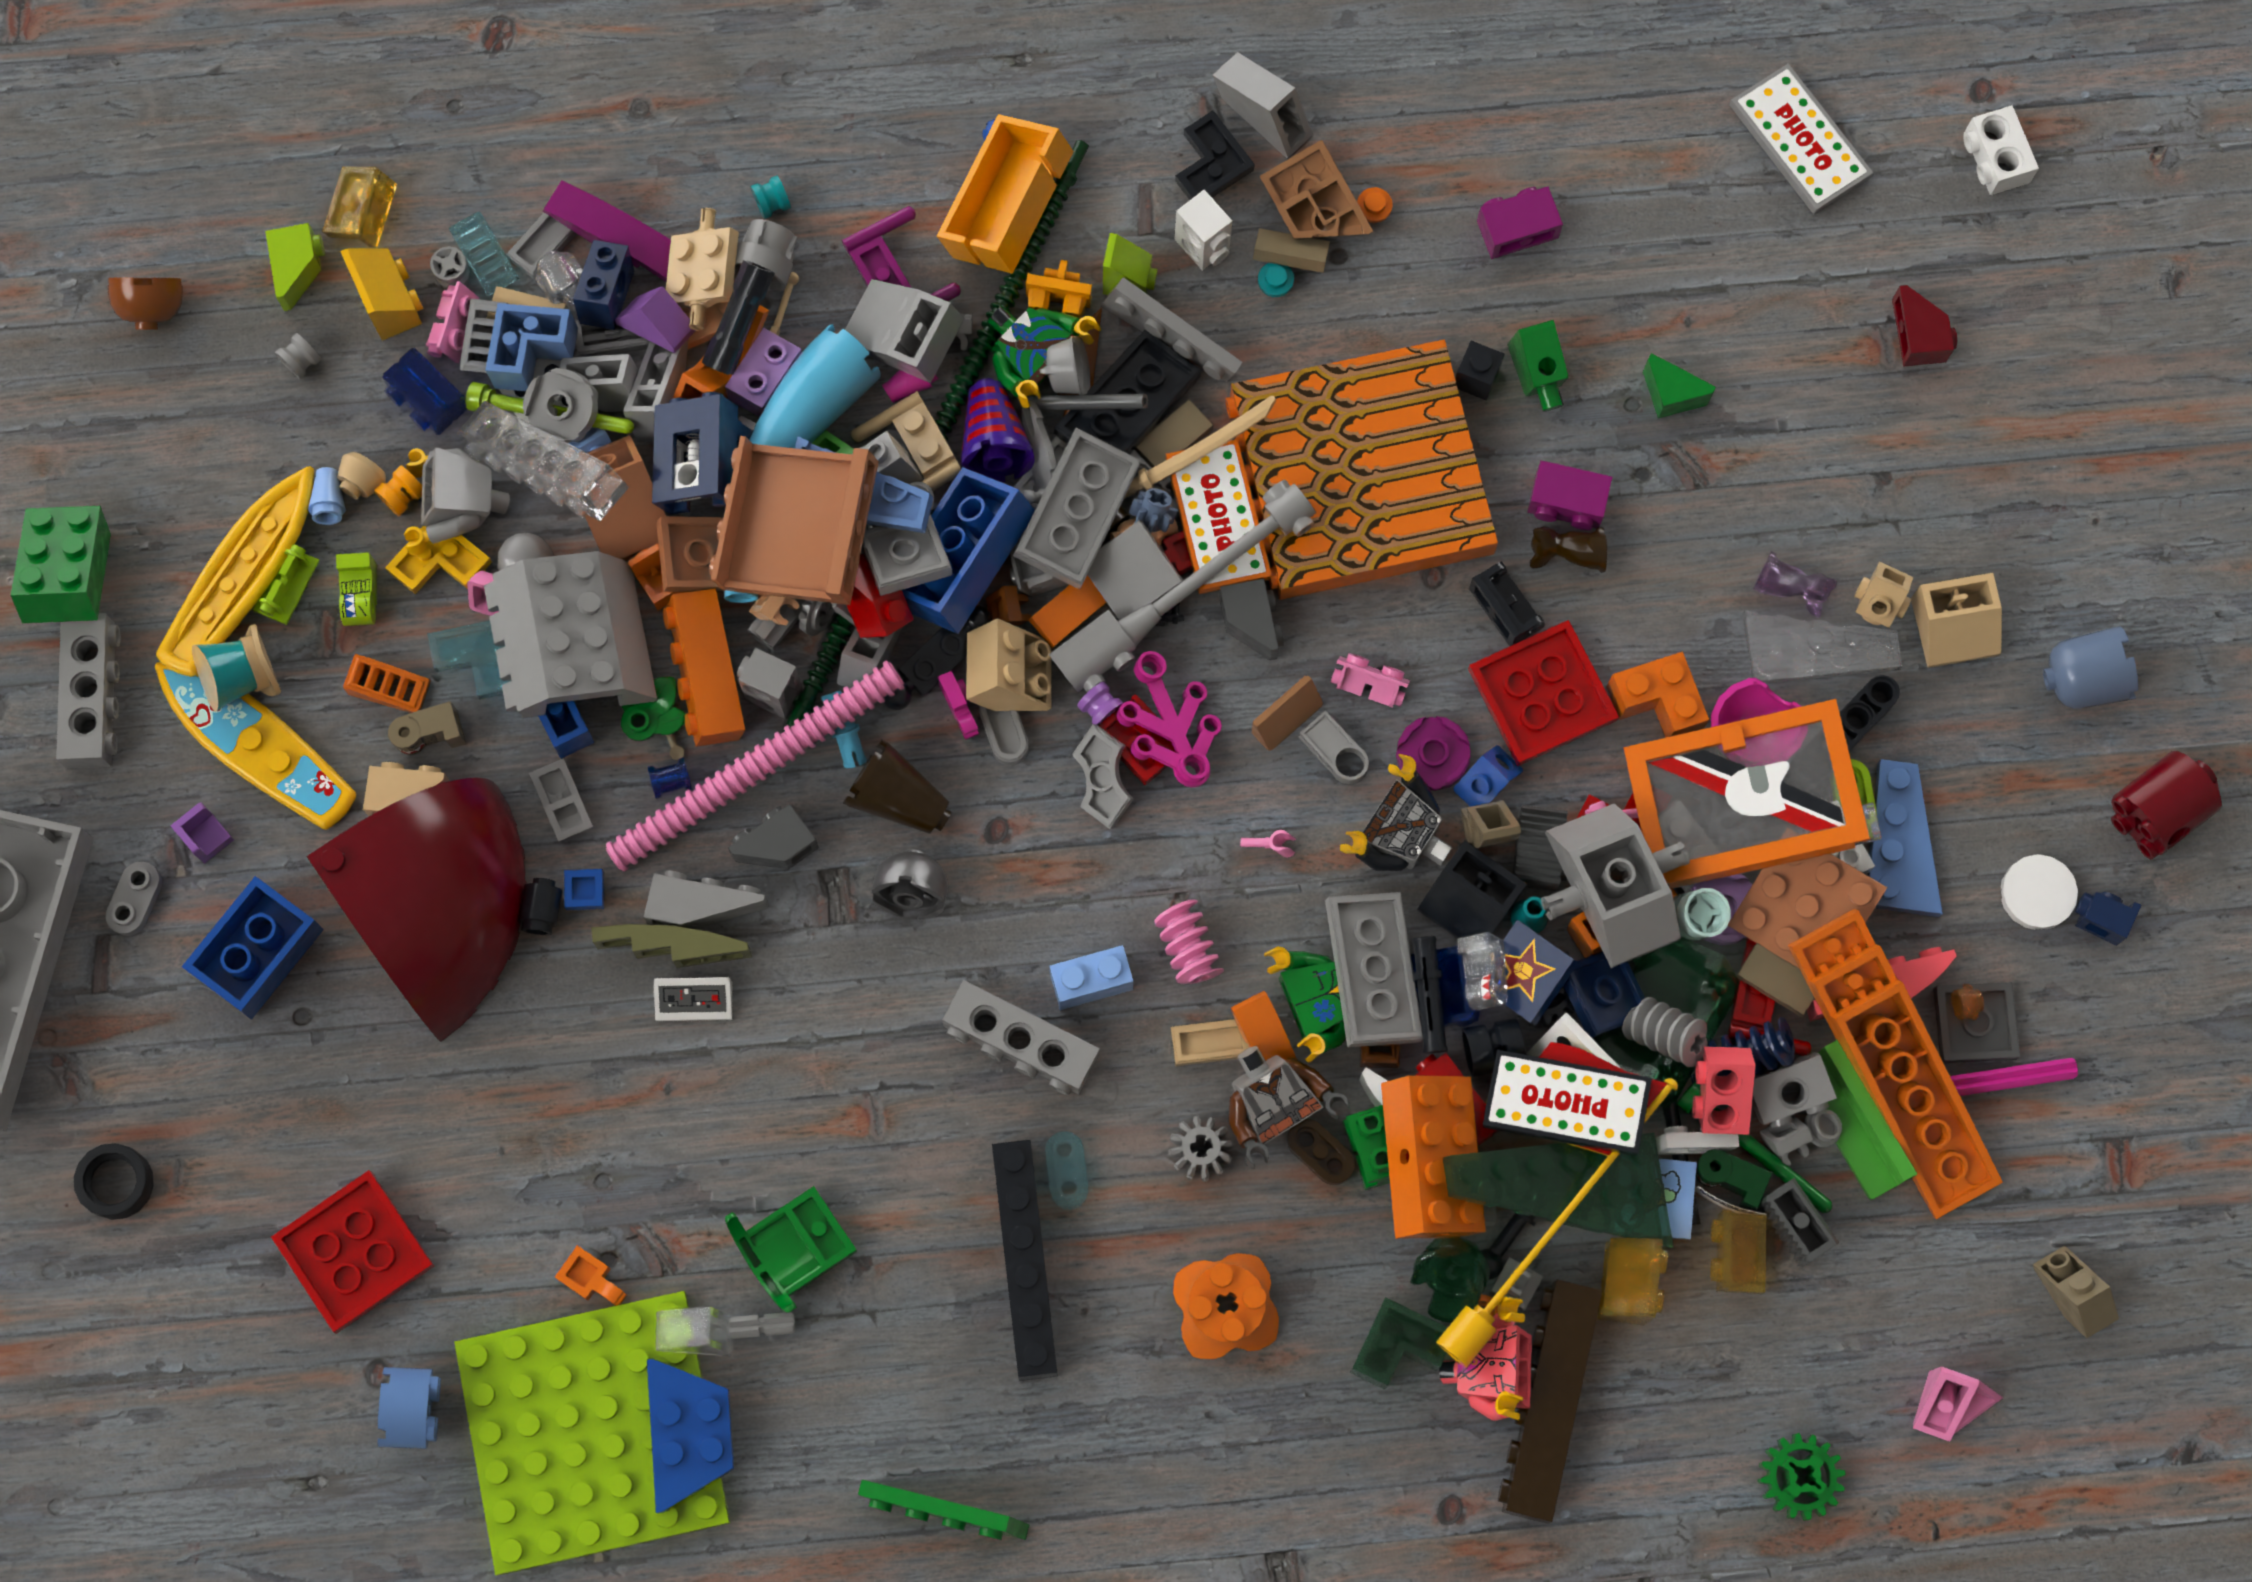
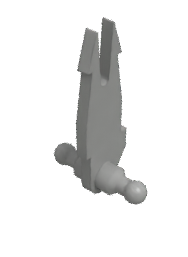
(1043, 452)

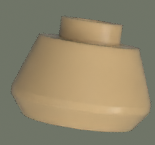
(359, 475)

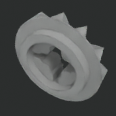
(815, 616)

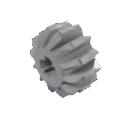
(1213, 1154)

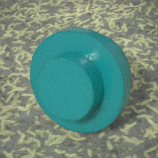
(1275, 279)

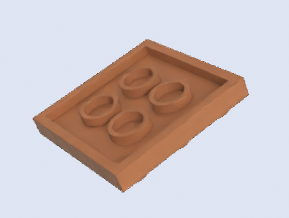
(1800, 898)

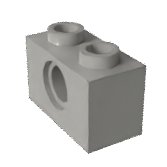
(1814, 1090)

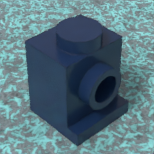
(2106, 916)

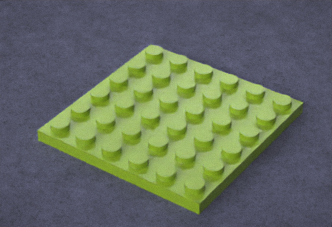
(568, 1436)

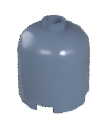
(2092, 670)

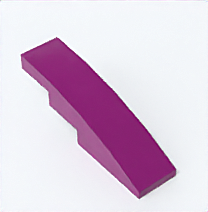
(603, 222)

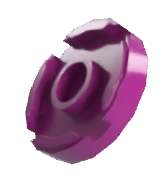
(1438, 749)

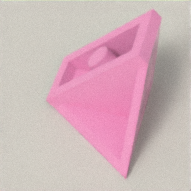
(1951, 1402)

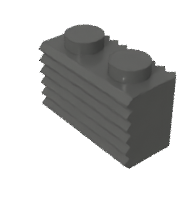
(1534, 857)
(1798, 1223)

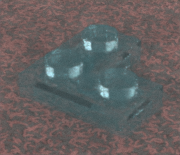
(466, 647)

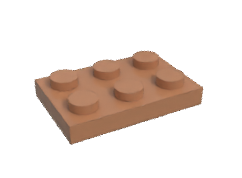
(686, 552)

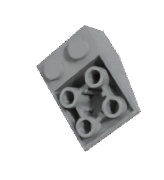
(905, 327)

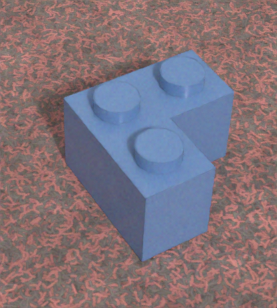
(524, 335)

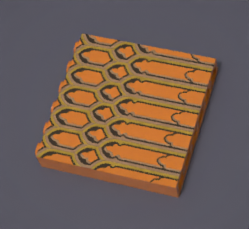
(1378, 458)

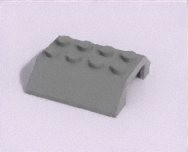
(568, 632)

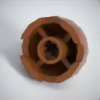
(145, 300)

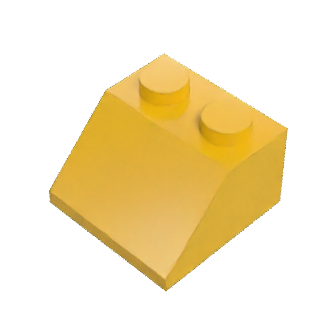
(383, 290)

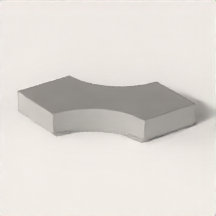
(1100, 759)

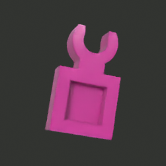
(955, 696)

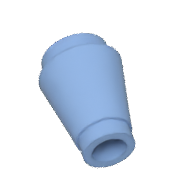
(326, 498)

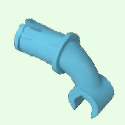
(848, 740)

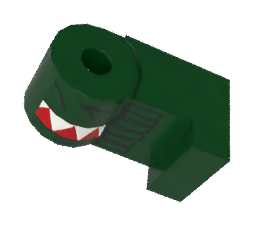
(1733, 1174)

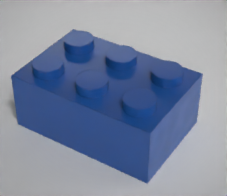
(253, 947)

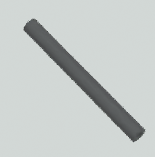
(1086, 402)

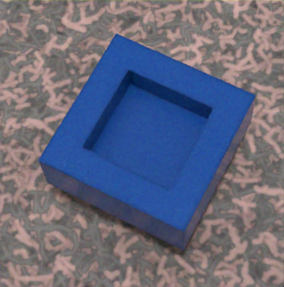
(584, 889)

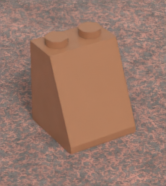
(632, 520)

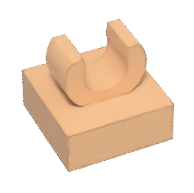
(769, 608)

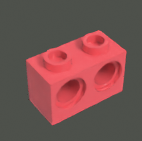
(1730, 1090)

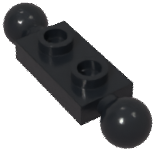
(935, 658)

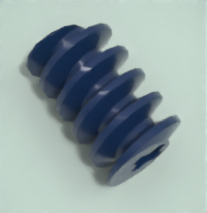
(1767, 1049)

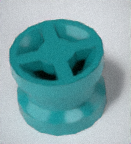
(770, 197)

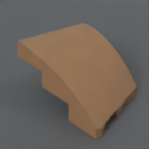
(1314, 196)

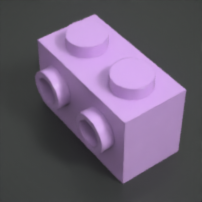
(761, 371)

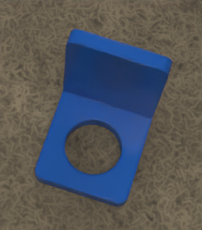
(1487, 778)

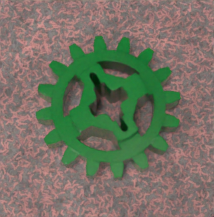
(1812, 1463)

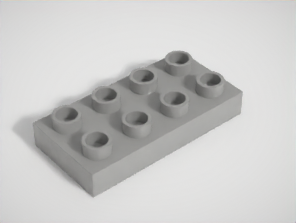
(38, 890)

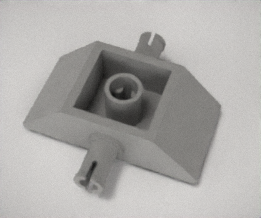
(1625, 916)

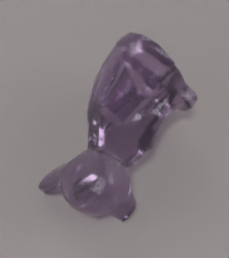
(1788, 581)

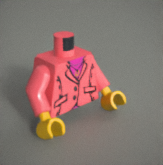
(1501, 1371)

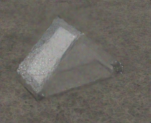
(694, 1331)

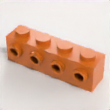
(704, 667)

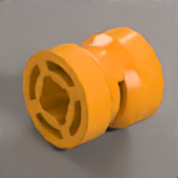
(391, 493)

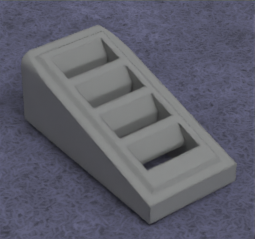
(469, 349)

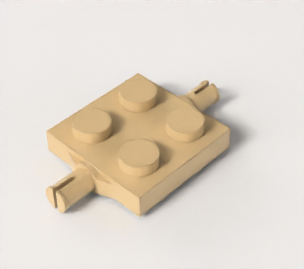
(702, 267)

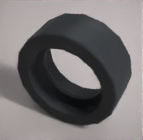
(85, 1172)

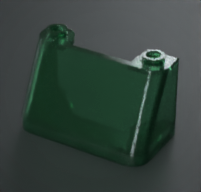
(1685, 979)

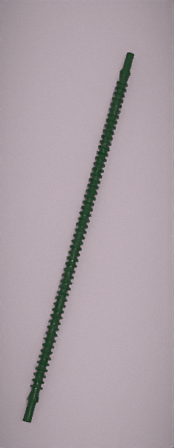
(805, 701)

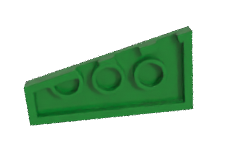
(953, 1514)

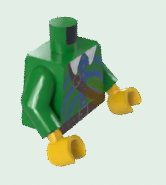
(1025, 342)

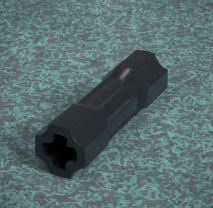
(748, 292)

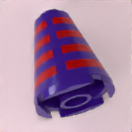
(993, 434)

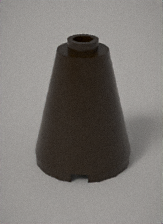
(898, 792)

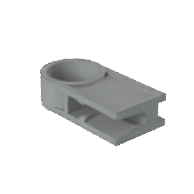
(1329, 741)

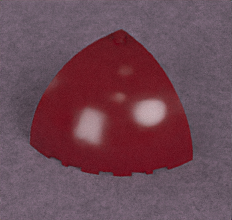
(434, 894)

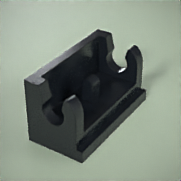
(1505, 604)

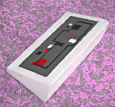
(693, 999)

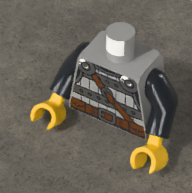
(1401, 825)

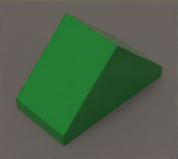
(1674, 388)

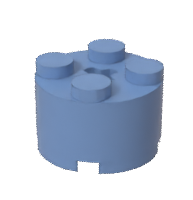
(407, 1406)

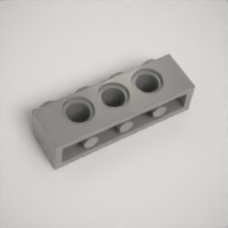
(74, 710)
(973, 1002)

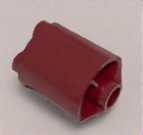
(2166, 803)

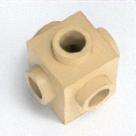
(1883, 595)

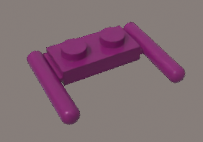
(876, 261)

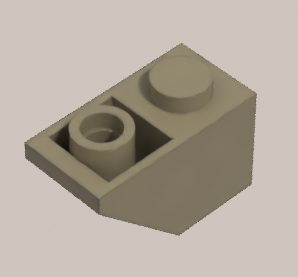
(2077, 1291)

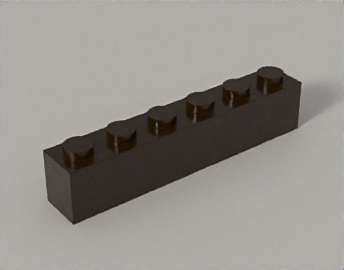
(1555, 1392)

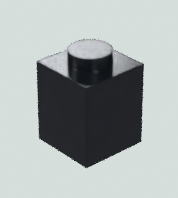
(1479, 370)

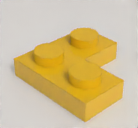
(454, 556)

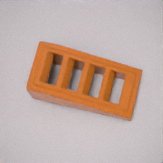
(367, 692)

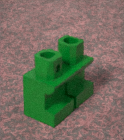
(1368, 1139)

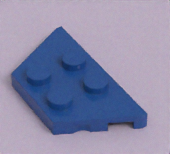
(687, 1433)

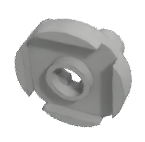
(579, 396)

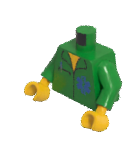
(1312, 997)

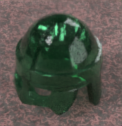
(1455, 1274)

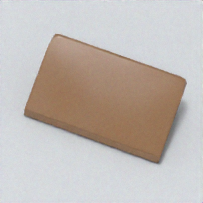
(1287, 713)

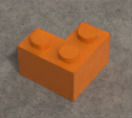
(1660, 686)

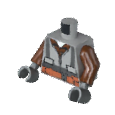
(1274, 1099)

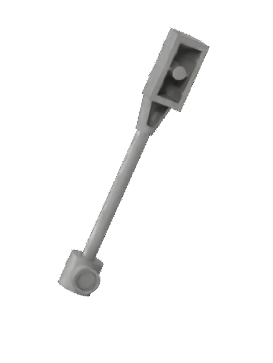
(1111, 642)

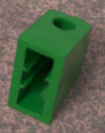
(1537, 349)

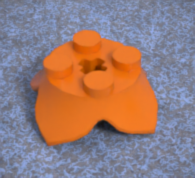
(1215, 1334)

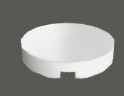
(2039, 892)

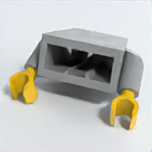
(454, 496)

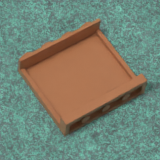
(794, 522)

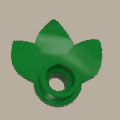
(659, 715)

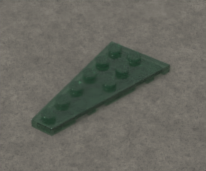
(1547, 1177)

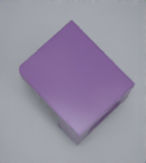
(202, 832)

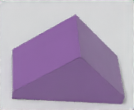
(657, 319)

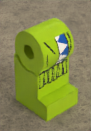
(357, 588)

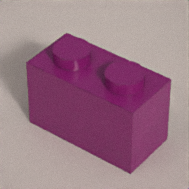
(1519, 221)
(1569, 495)

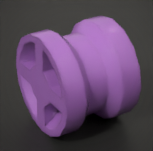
(1099, 703)

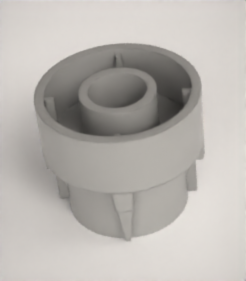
(770, 247)

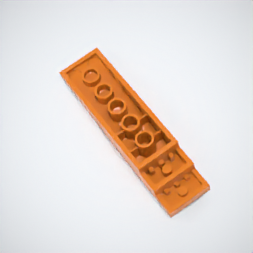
(1896, 1061)

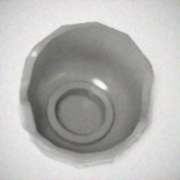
(522, 547)

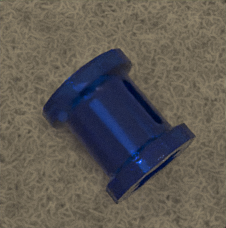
(669, 778)

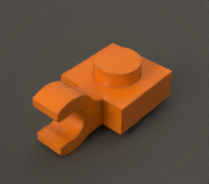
(587, 1275)

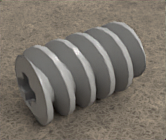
(1666, 1031)

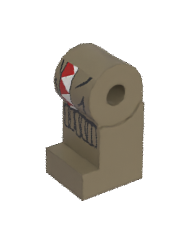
(426, 727)

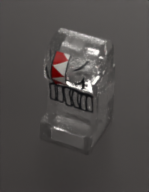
(1484, 970)

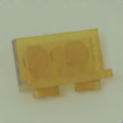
(1740, 1252)

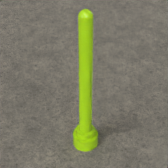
(481, 392)

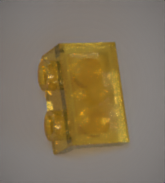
(360, 205)

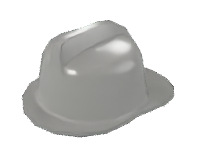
(1068, 366)

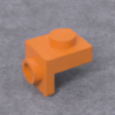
(647, 570)

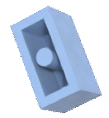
(1091, 977)

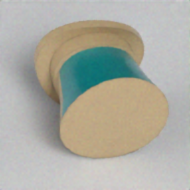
(234, 669)

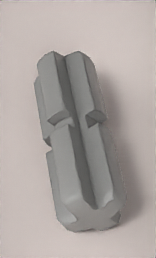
(770, 1324)

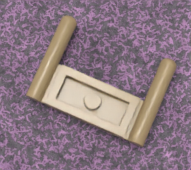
(920, 436)

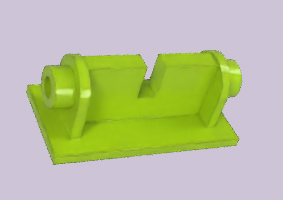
(288, 586)

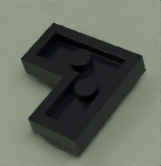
(1221, 159)

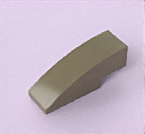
(1489, 824)

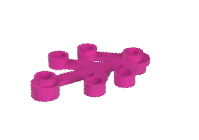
(1170, 725)

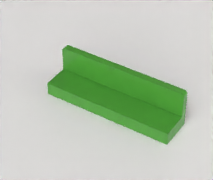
(1865, 1136)

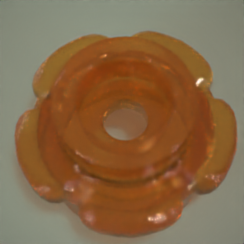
(1967, 1002)

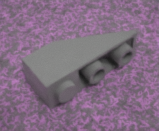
(698, 904)

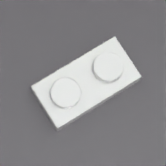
(1679, 1141)

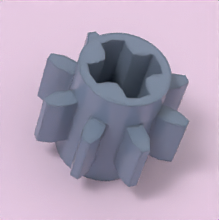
(1154, 509)

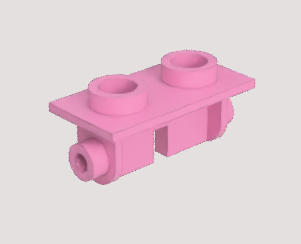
(449, 336)
(1384, 682)

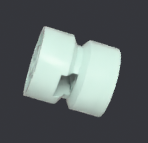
(1702, 913)

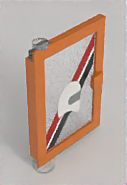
(1751, 793)

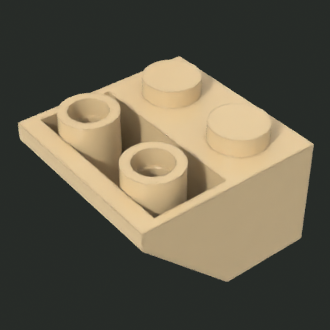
(1959, 619)
(1008, 668)

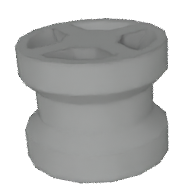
(447, 260)
(298, 356)

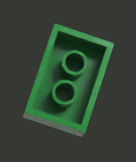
(61, 564)

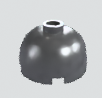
(910, 883)

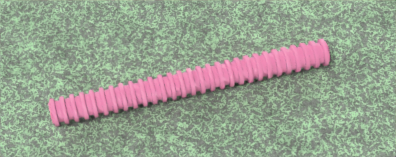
(754, 766)

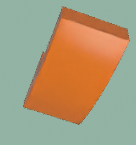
(1067, 611)
(1262, 1027)

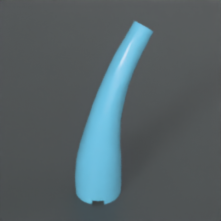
(812, 397)

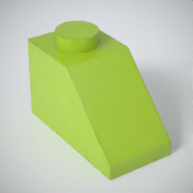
(293, 261)
(1127, 261)

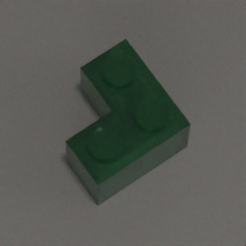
(1393, 1334)

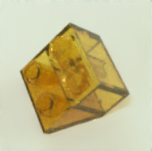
(1632, 1280)

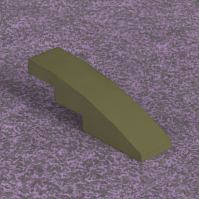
(686, 945)

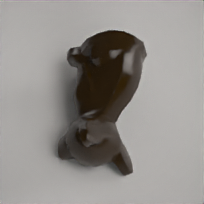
(1577, 547)

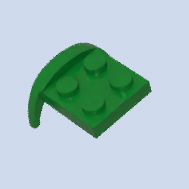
(792, 1246)

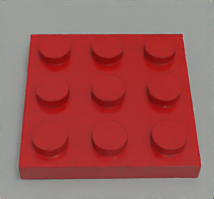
(1543, 692)
(352, 1251)

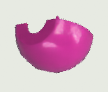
(1747, 700)

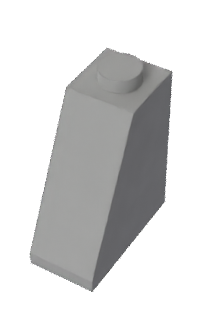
(1264, 103)

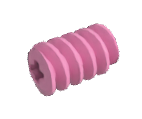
(1186, 943)

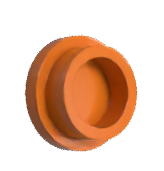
(1375, 204)

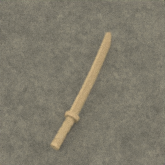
(1178, 462)

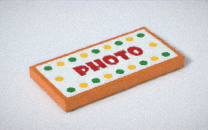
(1216, 512)

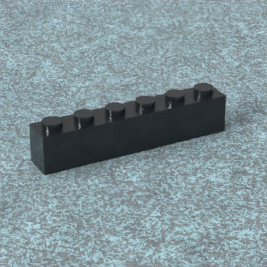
(1024, 1260)

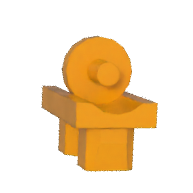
(1060, 287)

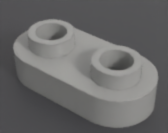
(137, 899)

